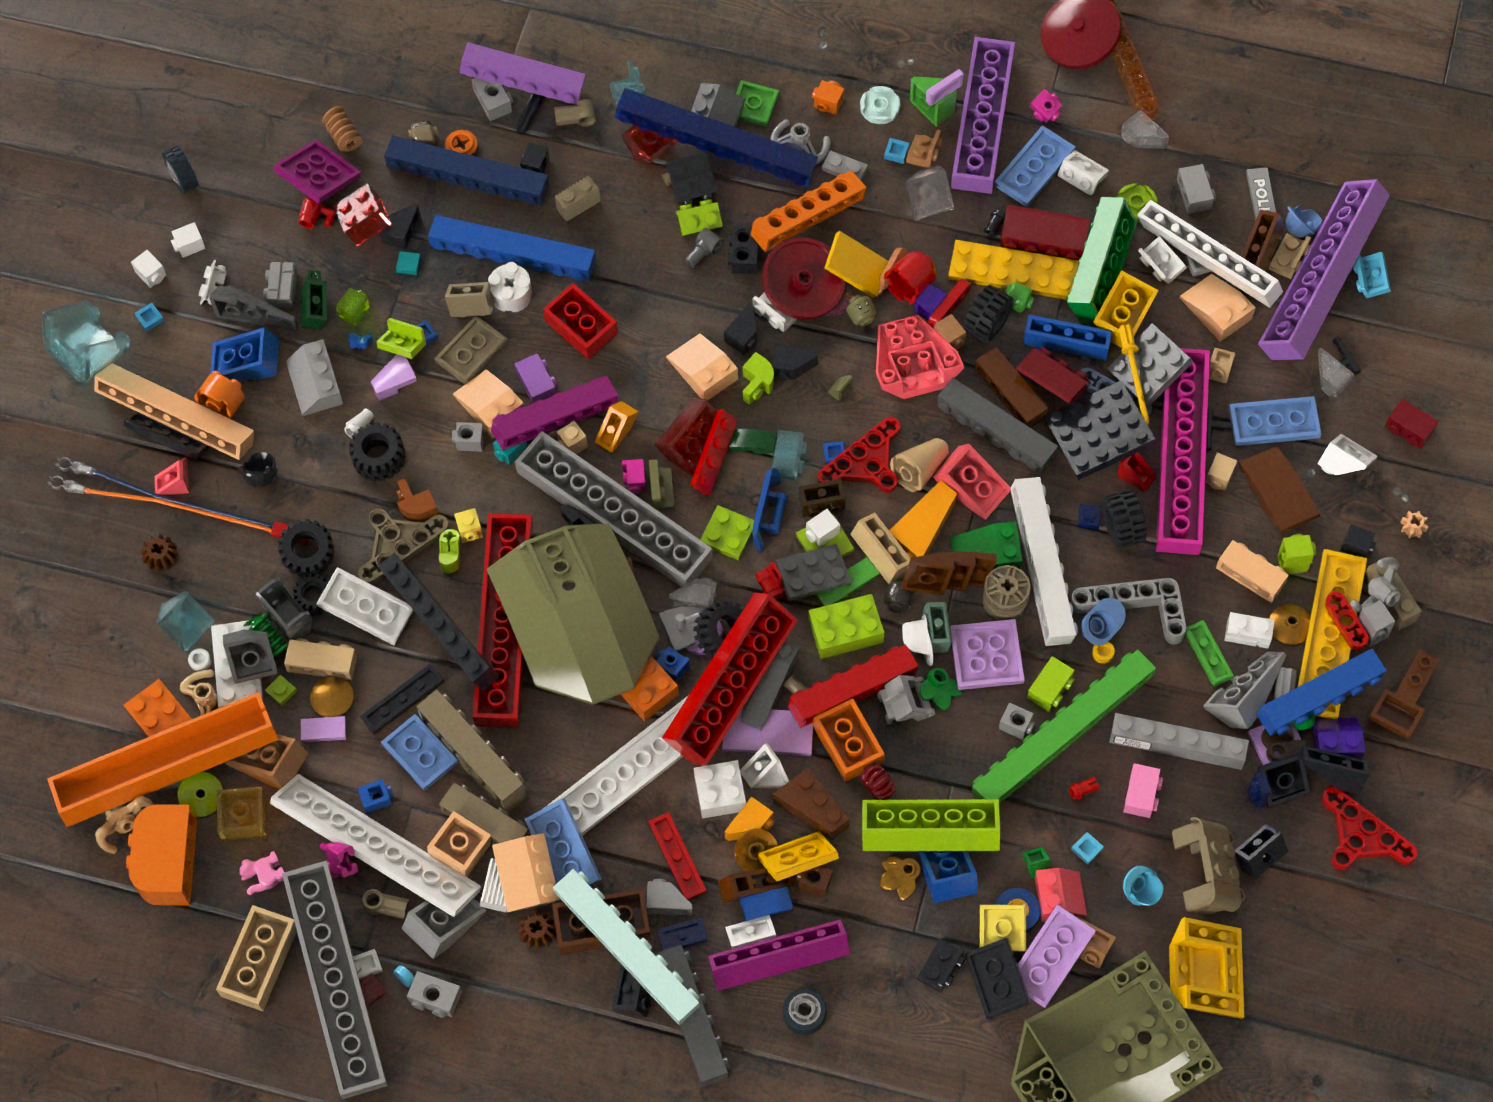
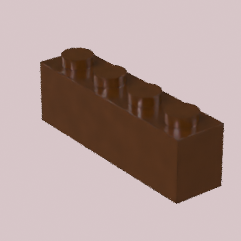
(1263, 240)
(1011, 387)

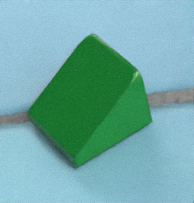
(1036, 860)

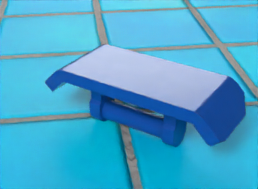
(771, 480)

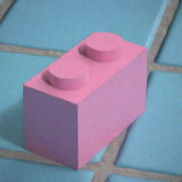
(1142, 791)

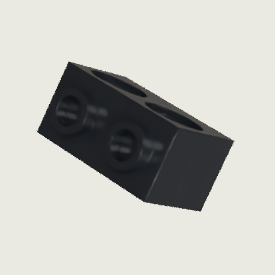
(743, 250)

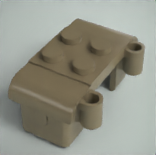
(1219, 865)

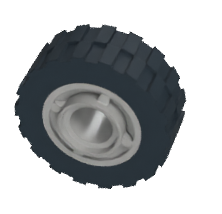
(180, 169)

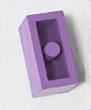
(535, 378)

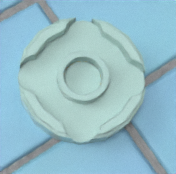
(880, 105)

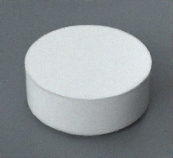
(199, 659)

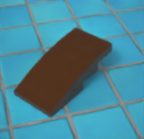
(1279, 489)
(948, 571)

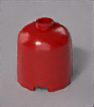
(911, 276)

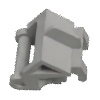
(900, 701)

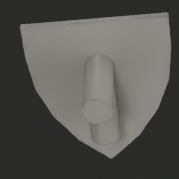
(680, 624)

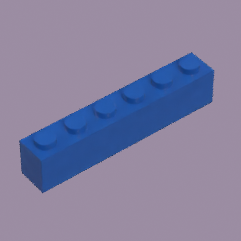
(1321, 692)

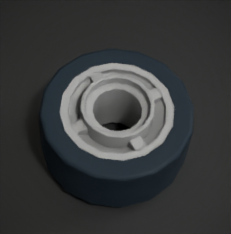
(804, 1024)

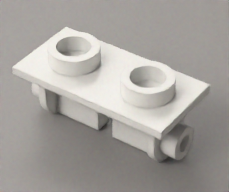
(213, 276)

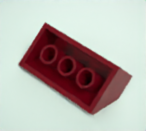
(1044, 232)

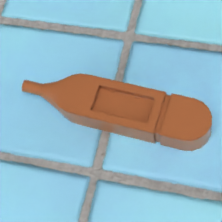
(896, 256)

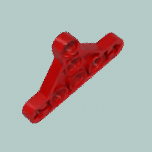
(875, 454)
(1371, 840)

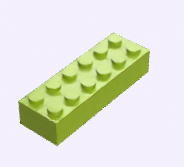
(931, 825)

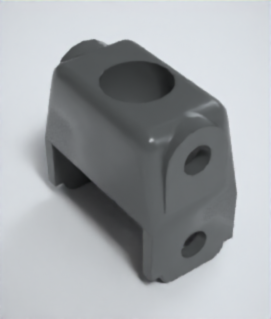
(284, 610)

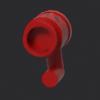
(311, 211)

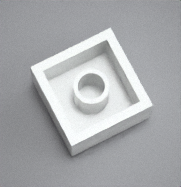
(719, 789)

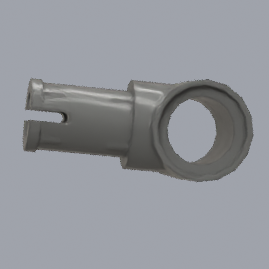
(706, 243)

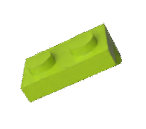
(699, 217)
(402, 339)

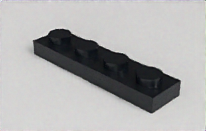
(165, 435)
(402, 699)

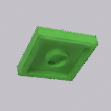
(758, 103)

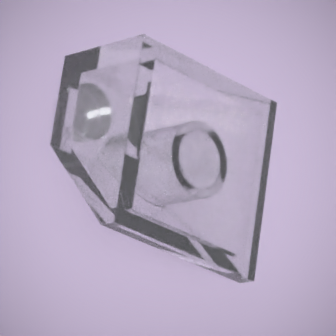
(929, 192)

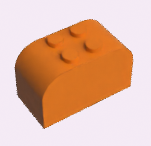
(163, 854)

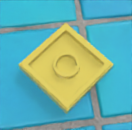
(1002, 922)

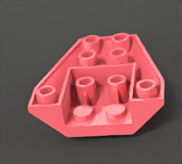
(914, 358)

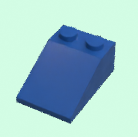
(246, 355)
(948, 874)

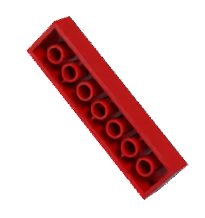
(730, 679)

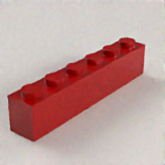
(857, 683)

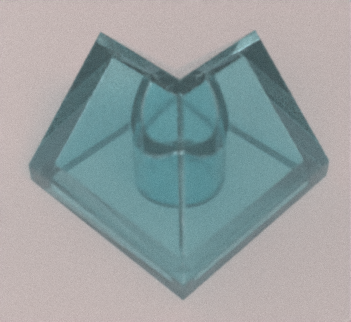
(183, 620)

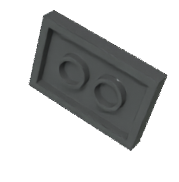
(813, 572)

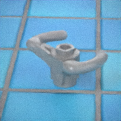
(800, 139)
(1382, 587)

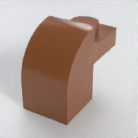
(417, 507)

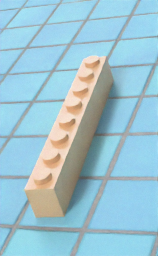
(174, 411)

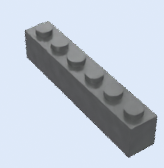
(997, 426)
(698, 1026)

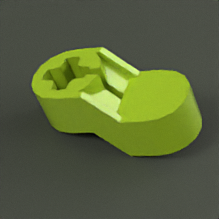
(451, 542)

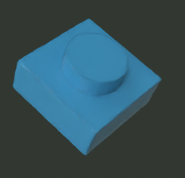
(896, 150)
(149, 317)

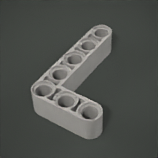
(1138, 600)

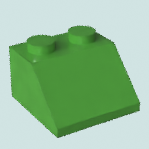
(939, 111)

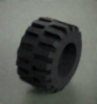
(988, 313)
(377, 436)
(1124, 519)
(300, 531)
(707, 624)

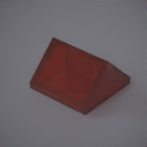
(646, 144)

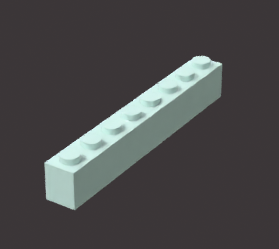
(626, 946)

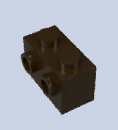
(822, 496)

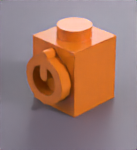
(828, 97)

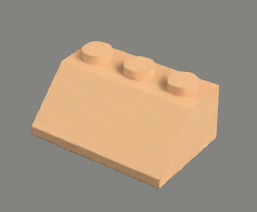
(525, 872)

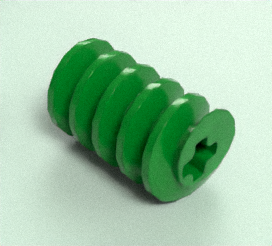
(259, 623)

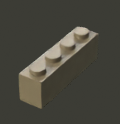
(482, 814)

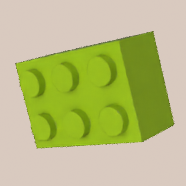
(846, 626)

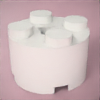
(510, 287)

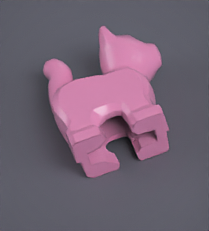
(264, 869)

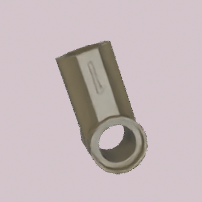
(581, 113)
(387, 906)

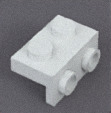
(1163, 260)

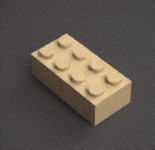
(257, 958)

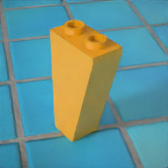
(923, 523)

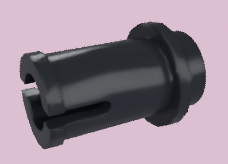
(994, 223)

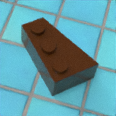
(813, 804)

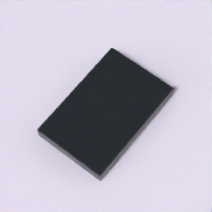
(997, 978)

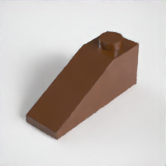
(750, 883)

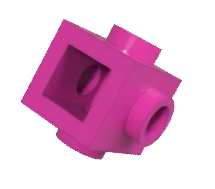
(1046, 99)

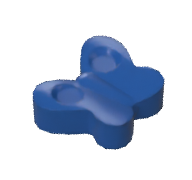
(358, 341)

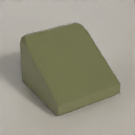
(841, 387)

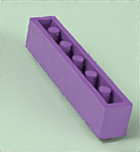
(522, 73)

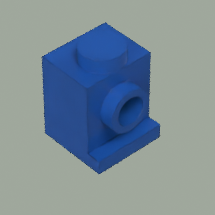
(675, 669)
(370, 791)

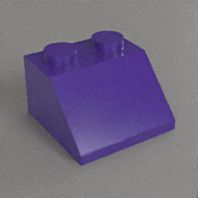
(1339, 736)

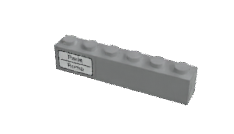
(1179, 741)

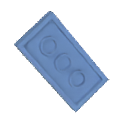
(1034, 166)
(1274, 421)
(564, 841)

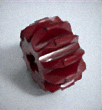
(878, 782)

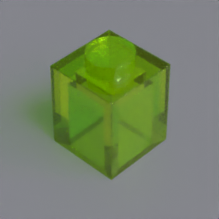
(353, 305)

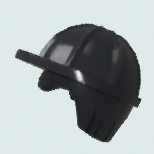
(259, 469)

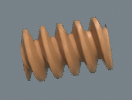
(342, 129)

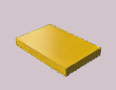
(856, 264)
(798, 856)

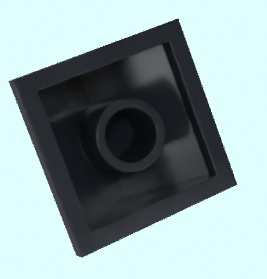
(1286, 779)

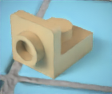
(1220, 365)

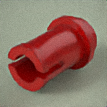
(1083, 788)

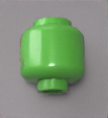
(1021, 296)

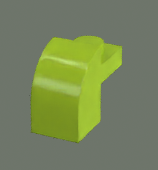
(761, 378)

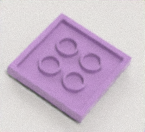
(986, 654)

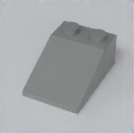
(436, 929)

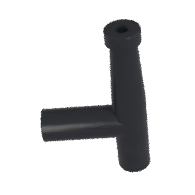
(1348, 360)
(1212, 424)

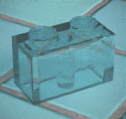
(788, 454)

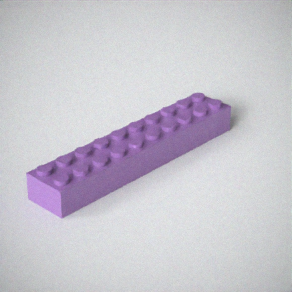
(1324, 270)

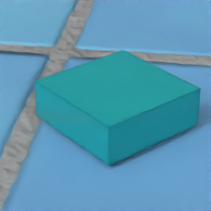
(408, 263)

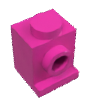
(634, 475)

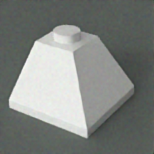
(1345, 457)

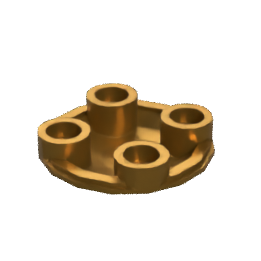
(332, 697)

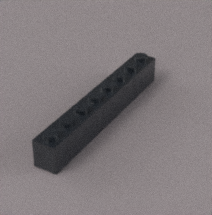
(438, 622)

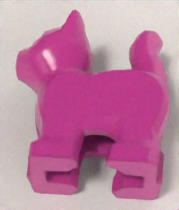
(338, 859)

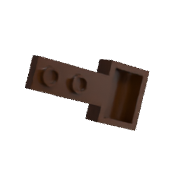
(1399, 709)

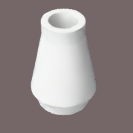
(358, 421)

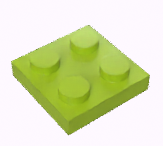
(728, 532)

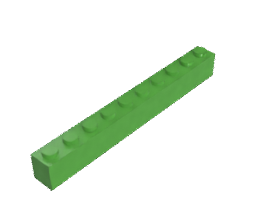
(1065, 728)

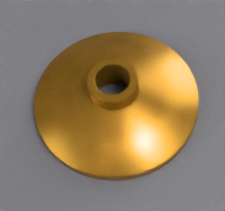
(1290, 633)
(755, 837)

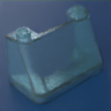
(79, 342)

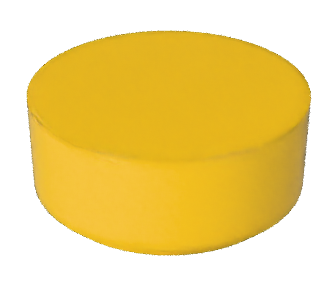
(1103, 653)

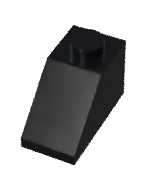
(401, 227)
(742, 331)
(793, 362)

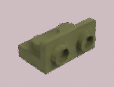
(661, 486)

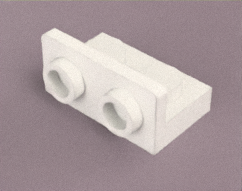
(1082, 172)
(777, 319)
(750, 932)

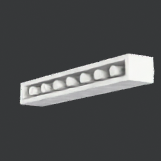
(1210, 253)
(1043, 561)

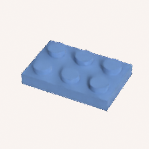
(419, 752)

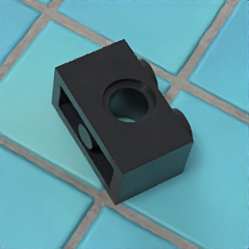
(1261, 851)

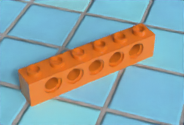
(808, 210)

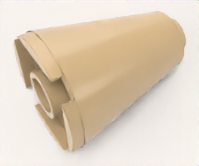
(919, 463)

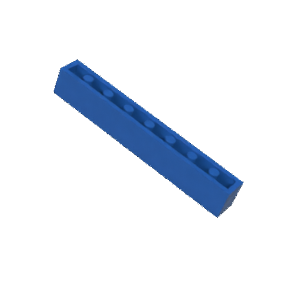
(514, 247)

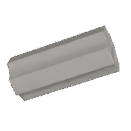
(1285, 681)

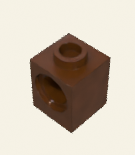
(819, 888)

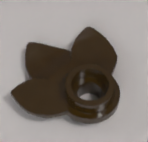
(1282, 743)

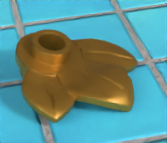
(897, 878)

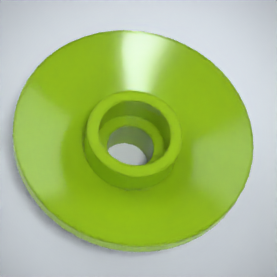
(200, 781)

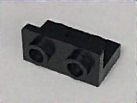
(941, 965)
(630, 995)

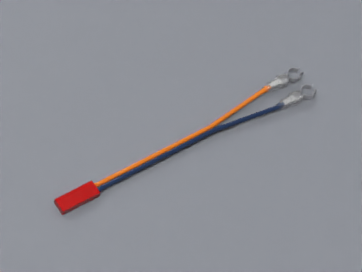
(80, 468)

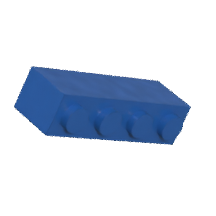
(1067, 337)

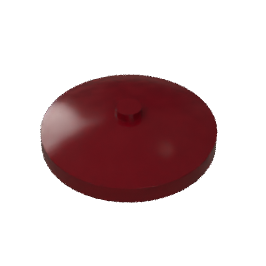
(1080, 32)
(798, 281)

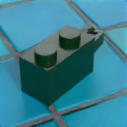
(313, 301)

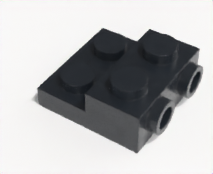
(691, 178)

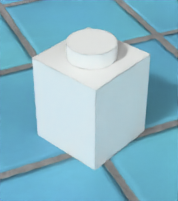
(187, 240)
(148, 268)
(822, 528)

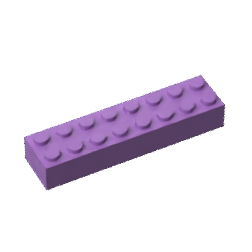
(983, 115)

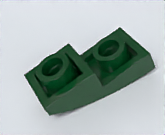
(751, 439)

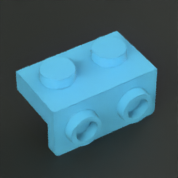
(1372, 275)

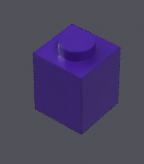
(929, 301)

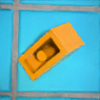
(616, 426)
(751, 816)

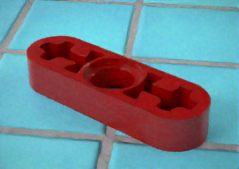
(950, 302)
(1359, 631)

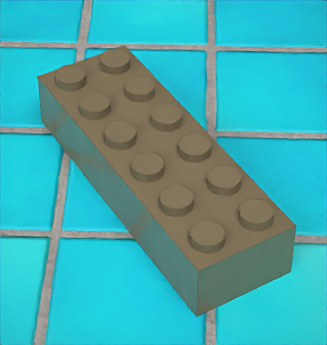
(472, 751)

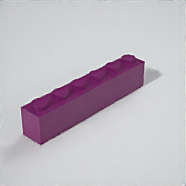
(554, 412)
(779, 955)

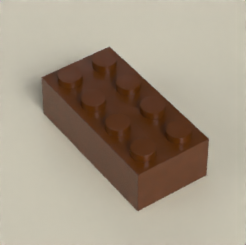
(576, 937)

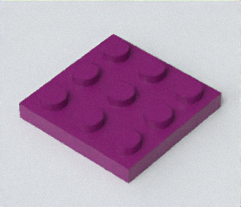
(317, 171)

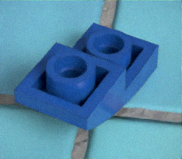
(766, 903)

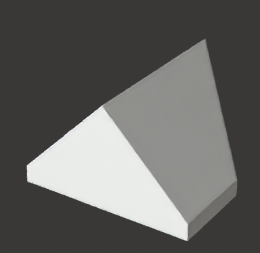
(764, 770)

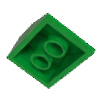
(995, 539)

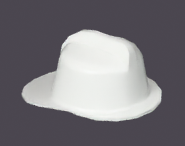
(917, 638)

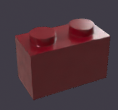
(1411, 424)

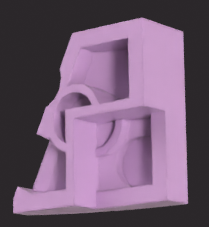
(392, 377)

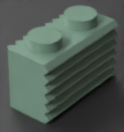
(938, 626)

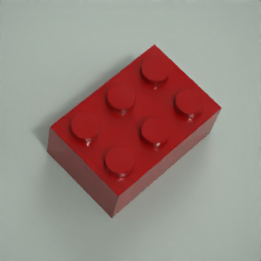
(580, 321)

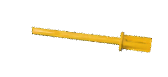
(1130, 348)

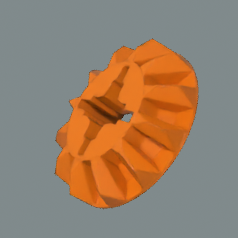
(464, 137)

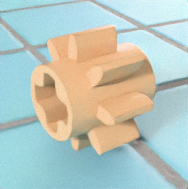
(1414, 524)

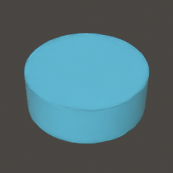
(404, 975)

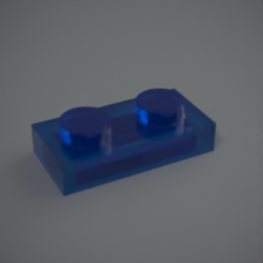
(1259, 790)
(683, 934)

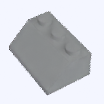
(313, 378)

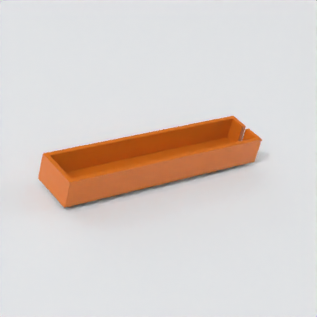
(162, 759)

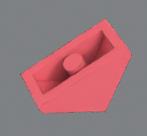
(173, 479)

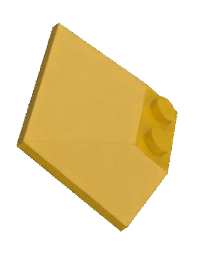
(1207, 967)

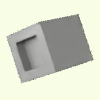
(474, 443)
(1014, 712)

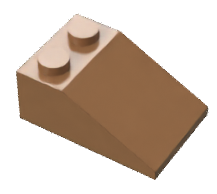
(272, 763)

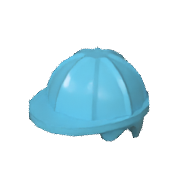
(1142, 886)

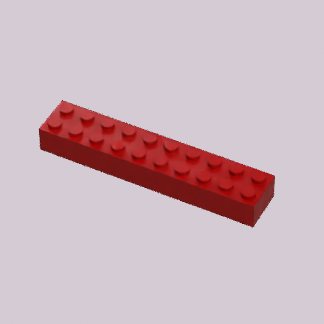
(497, 643)

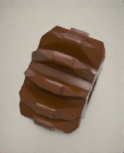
(161, 560)
(539, 936)

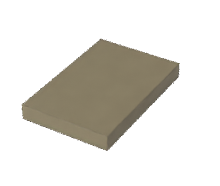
(471, 350)

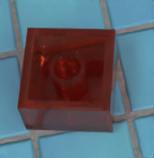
(362, 214)

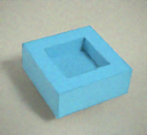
(1087, 848)

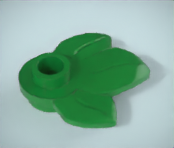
(940, 690)

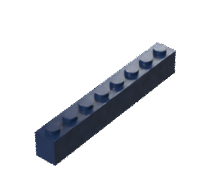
(466, 170)

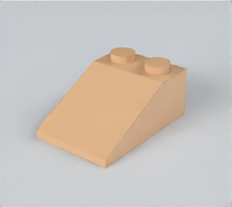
(1218, 306)
(704, 366)
(487, 398)

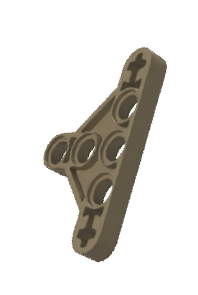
(406, 536)

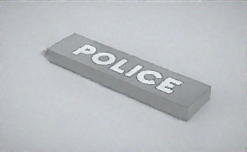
(1260, 191)

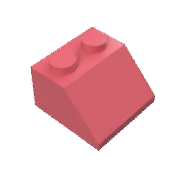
(1059, 888)

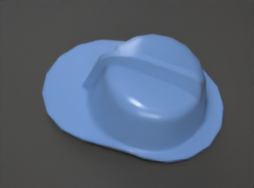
(1103, 621)

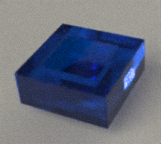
(1089, 516)

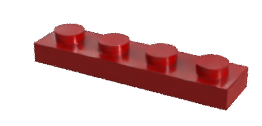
(714, 452)
(677, 856)

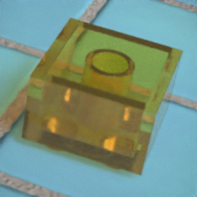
(242, 813)

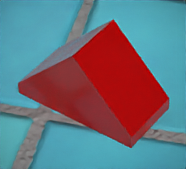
(1136, 472)

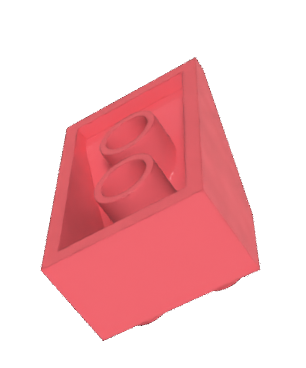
(973, 480)

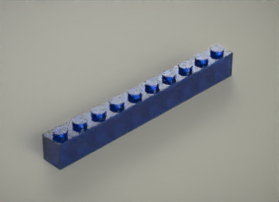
(716, 137)

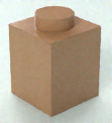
(951, 331)

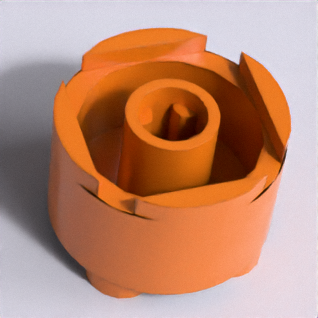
(220, 394)

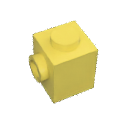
(468, 525)

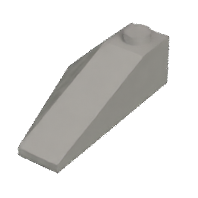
(1244, 697)

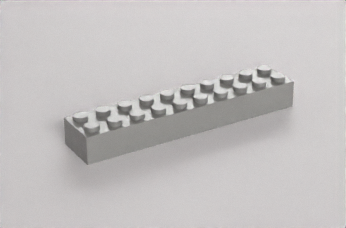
(603, 500)
(334, 980)

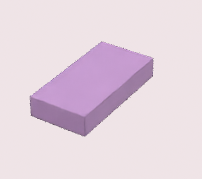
(944, 87)
(323, 729)

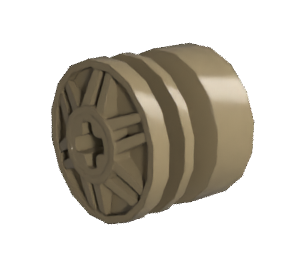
(1002, 603)

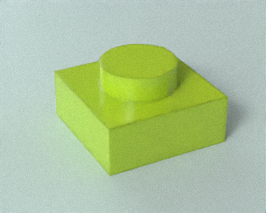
(280, 690)

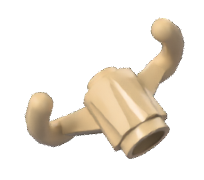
(202, 693)
(120, 820)

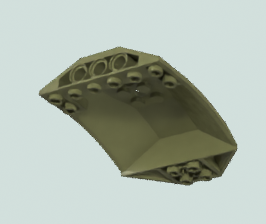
(582, 639)
(1074, 1045)

